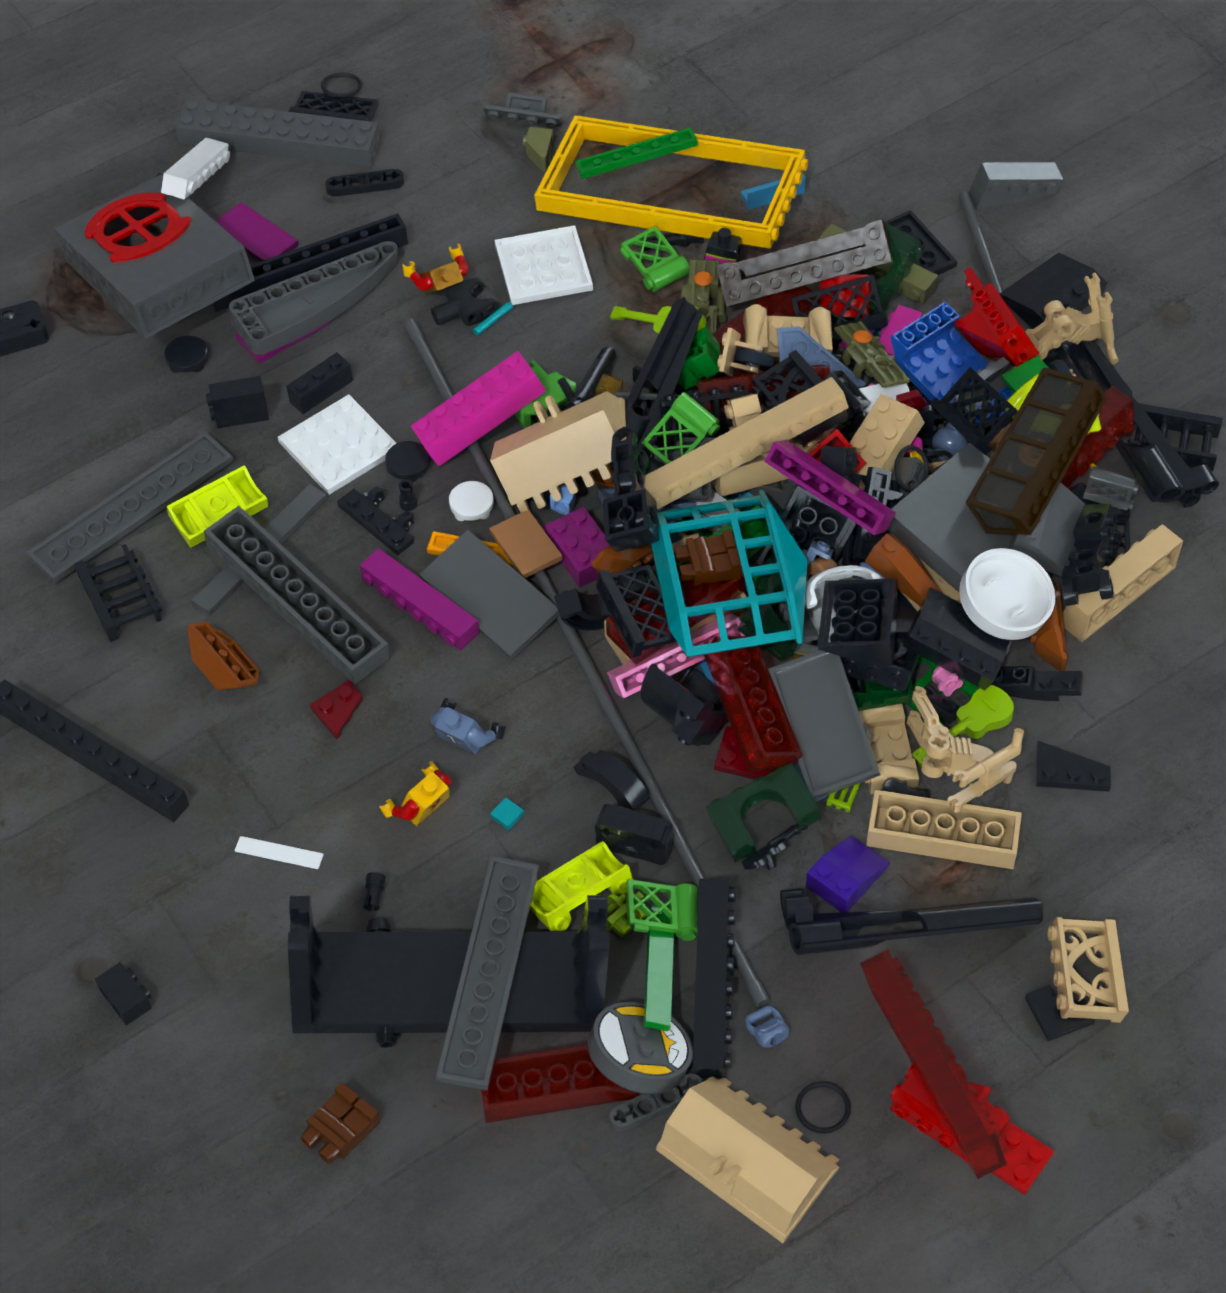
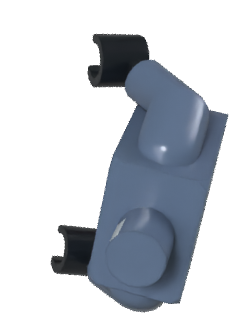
(463, 730)

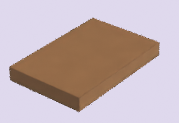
(525, 544)

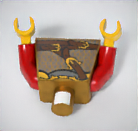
(440, 276)

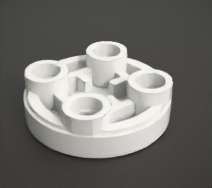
(471, 501)

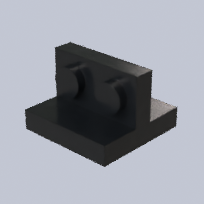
(855, 398)

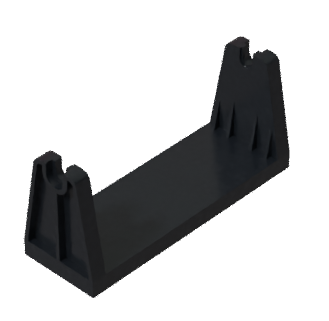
(413, 977)

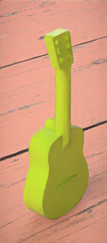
(621, 313)
(983, 713)

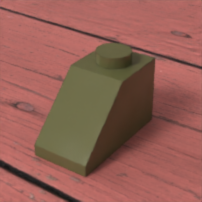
(539, 146)

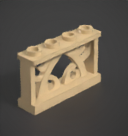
(1110, 961)

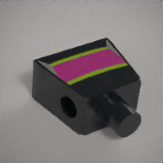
(724, 247)

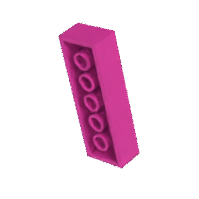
(478, 408)

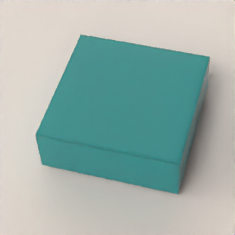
(507, 814)

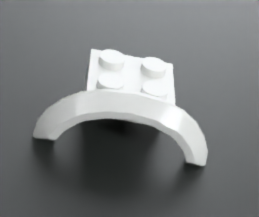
(816, 584)

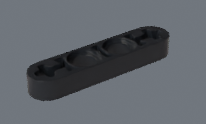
(364, 180)

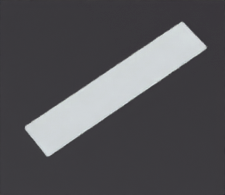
(279, 852)

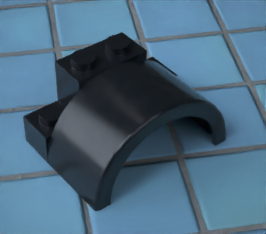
(687, 704)

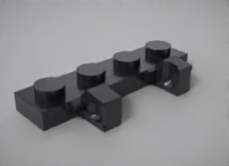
(879, 487)
(365, 511)

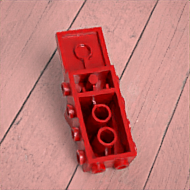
(993, 326)
(1024, 1155)

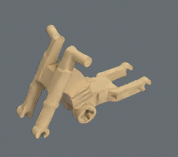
(1075, 326)
(960, 756)

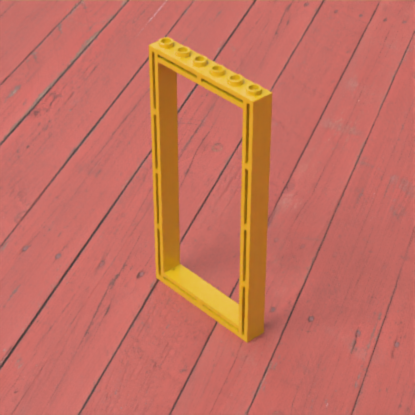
(551, 200)

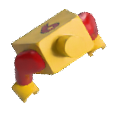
(422, 798)

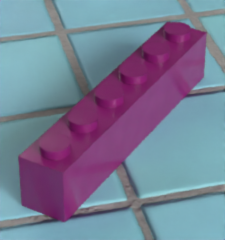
(830, 487)
(419, 599)

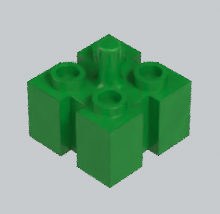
(701, 359)

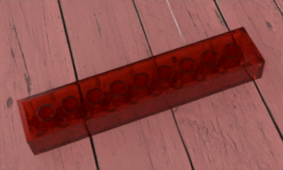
(935, 1064)

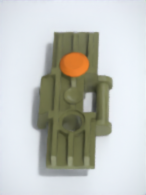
(701, 288)
(870, 355)

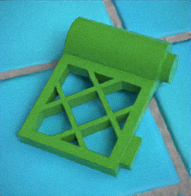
(661, 273)
(690, 415)
(681, 911)

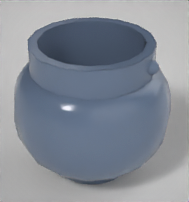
(949, 440)

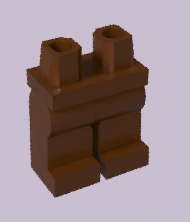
(709, 559)
(340, 1124)

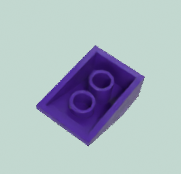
(845, 873)

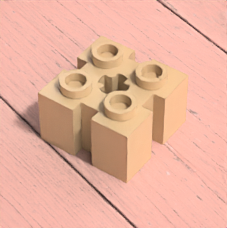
(742, 409)

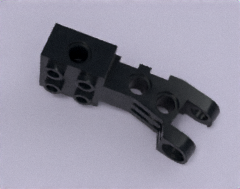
(632, 512)
(1096, 546)

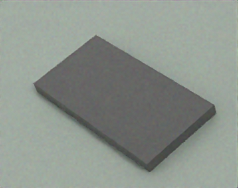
(492, 592)
(825, 722)

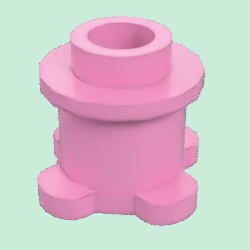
(946, 681)

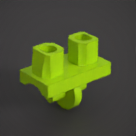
(618, 920)

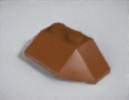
(619, 561)
(1050, 638)
(220, 658)

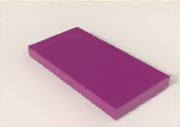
(256, 233)

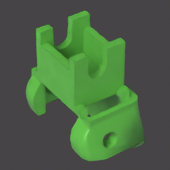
(552, 388)

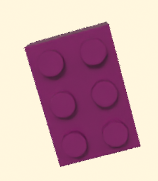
(579, 543)

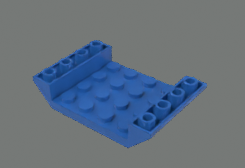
(937, 355)

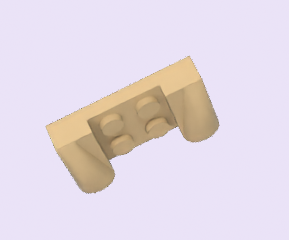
(762, 331)
(890, 746)

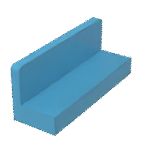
(764, 193)

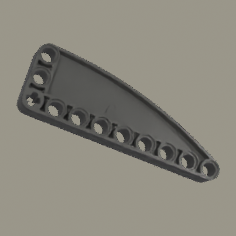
(310, 299)

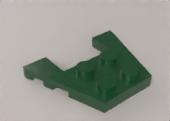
(881, 696)

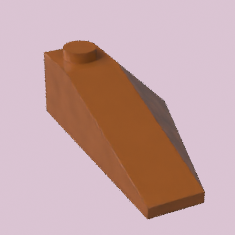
(897, 560)

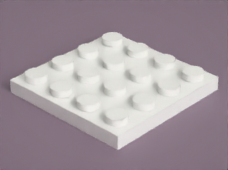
(543, 265)
(337, 444)

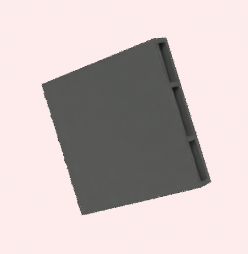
(939, 522)

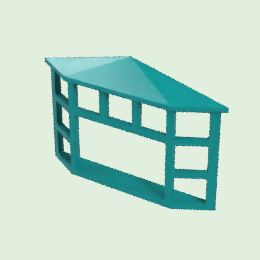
(790, 565)

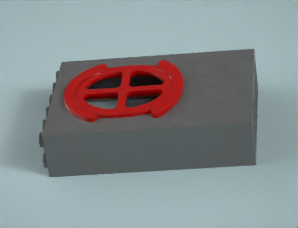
(169, 273)

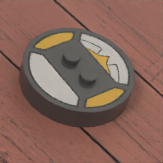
(638, 1055)

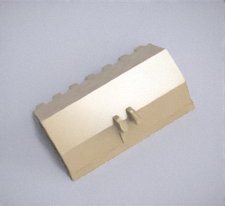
(558, 449)
(746, 1156)

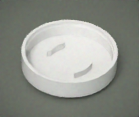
(1007, 594)

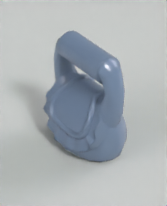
(770, 1032)

